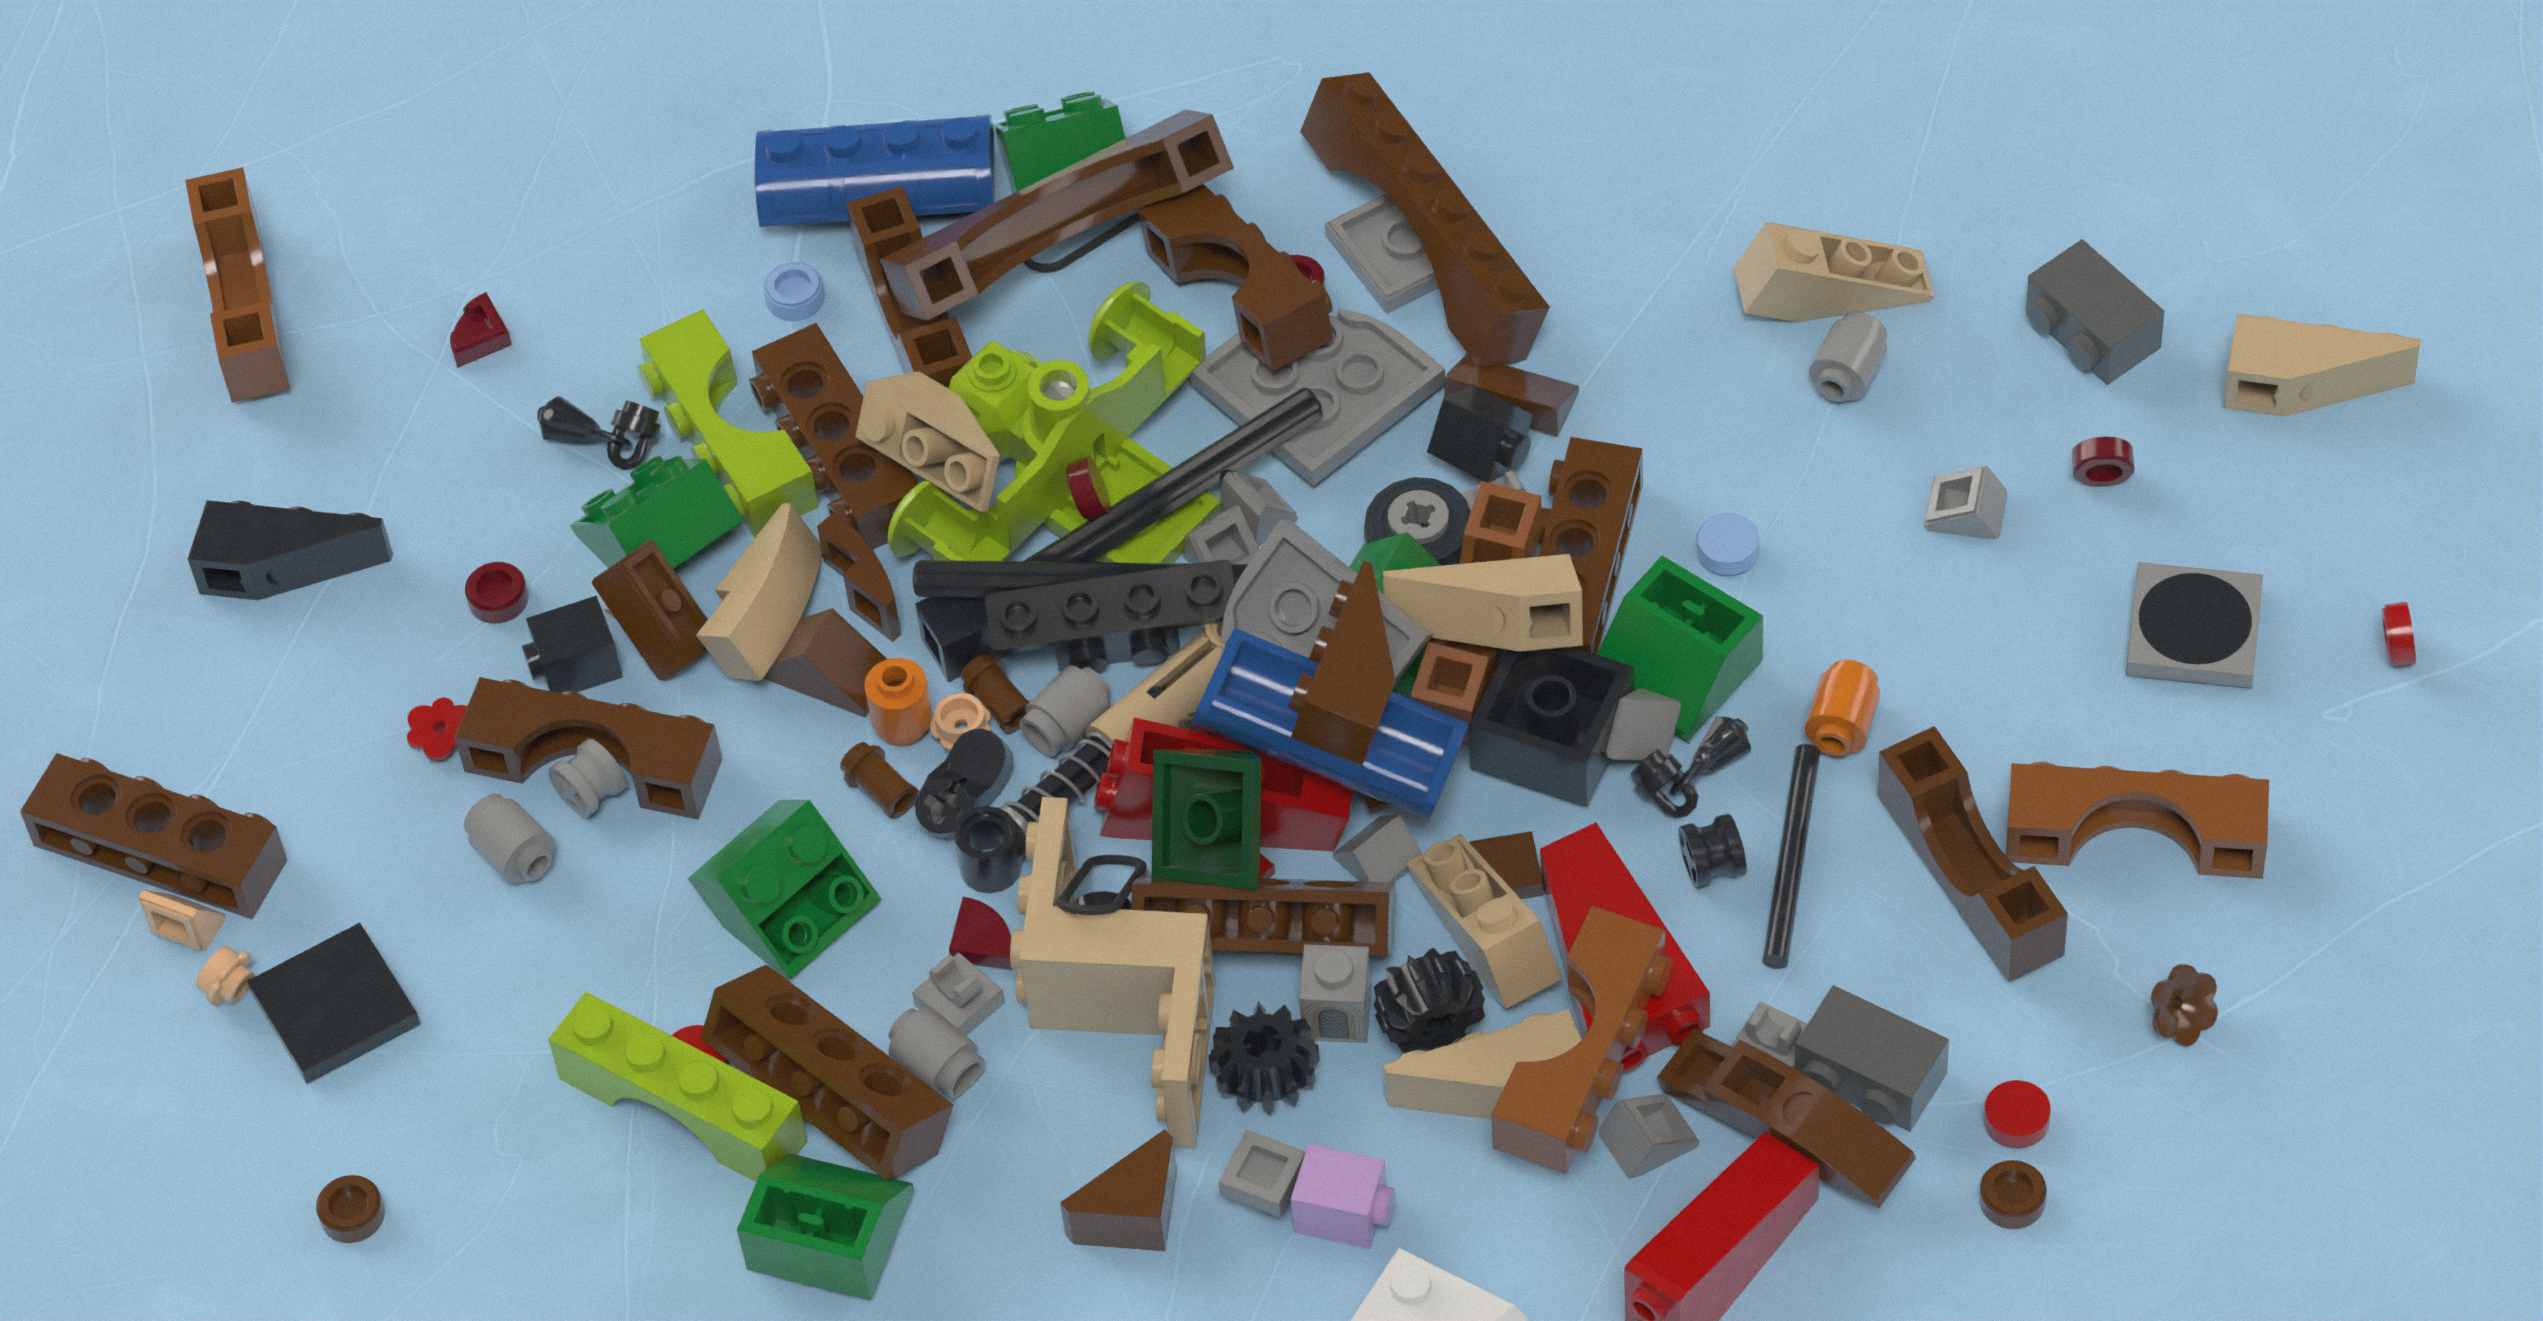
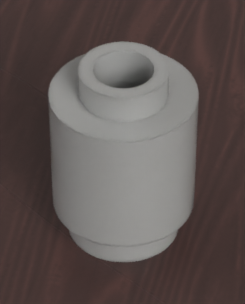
(1849, 357)
(1063, 710)
(509, 839)
(935, 1051)

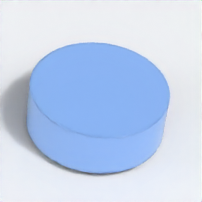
(793, 291)
(1728, 544)

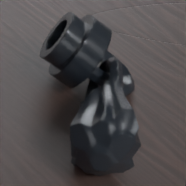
(567, 423)
(1721, 745)

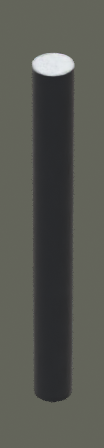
(1791, 856)

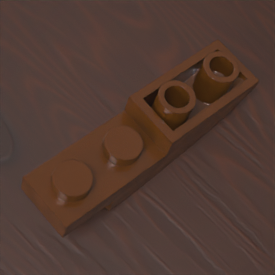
(1772, 1097)

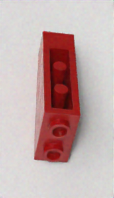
(1296, 805)
(1588, 872)
(1722, 1236)

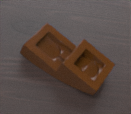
(864, 576)

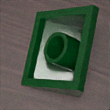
(1207, 816)

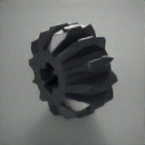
(1429, 1001)
(1264, 1058)

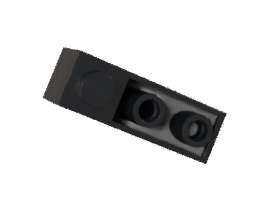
(273, 550)

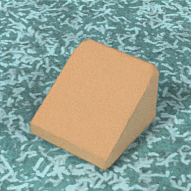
(181, 919)

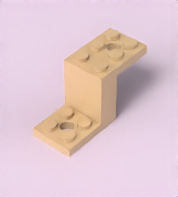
(1116, 972)

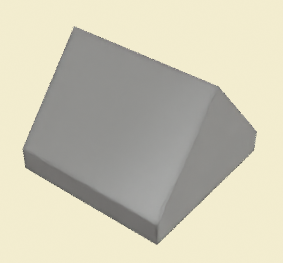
(1258, 502)
(1220, 539)
(1379, 850)

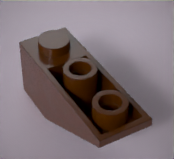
(1353, 675)

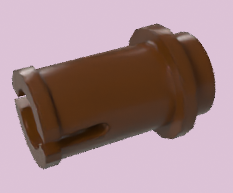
(987, 682)
(866, 768)

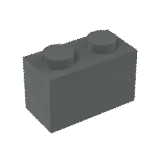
(2094, 312)
(1872, 1058)

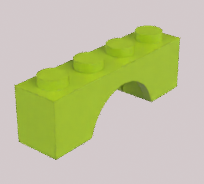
(694, 375)
(729, 1111)

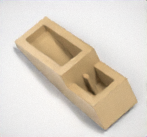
(763, 597)

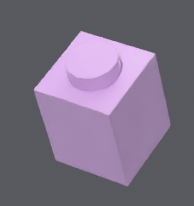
(1341, 1196)

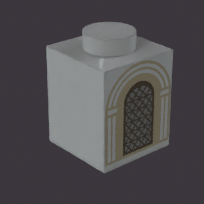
(1336, 992)

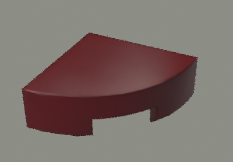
(478, 332)
(981, 935)

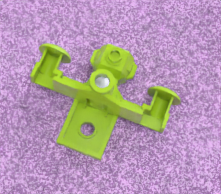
(1051, 418)

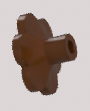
(2184, 1004)

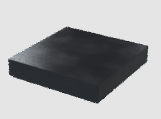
(333, 1002)

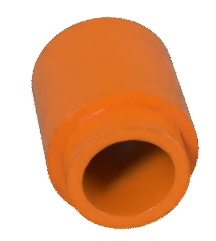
(898, 701)
(1843, 708)

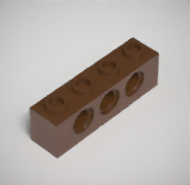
(821, 413)
(1592, 521)
(67, 820)
(1280, 912)
(832, 1070)

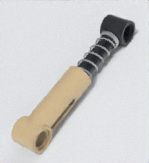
(1161, 697)

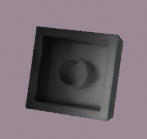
(1549, 720)

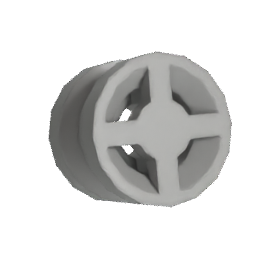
(587, 778)

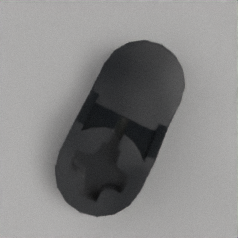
(966, 780)

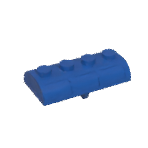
(816, 171)
(1250, 706)

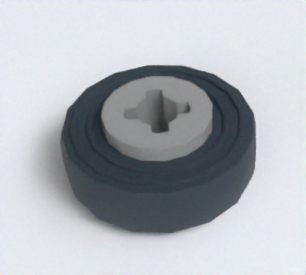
(1423, 502)

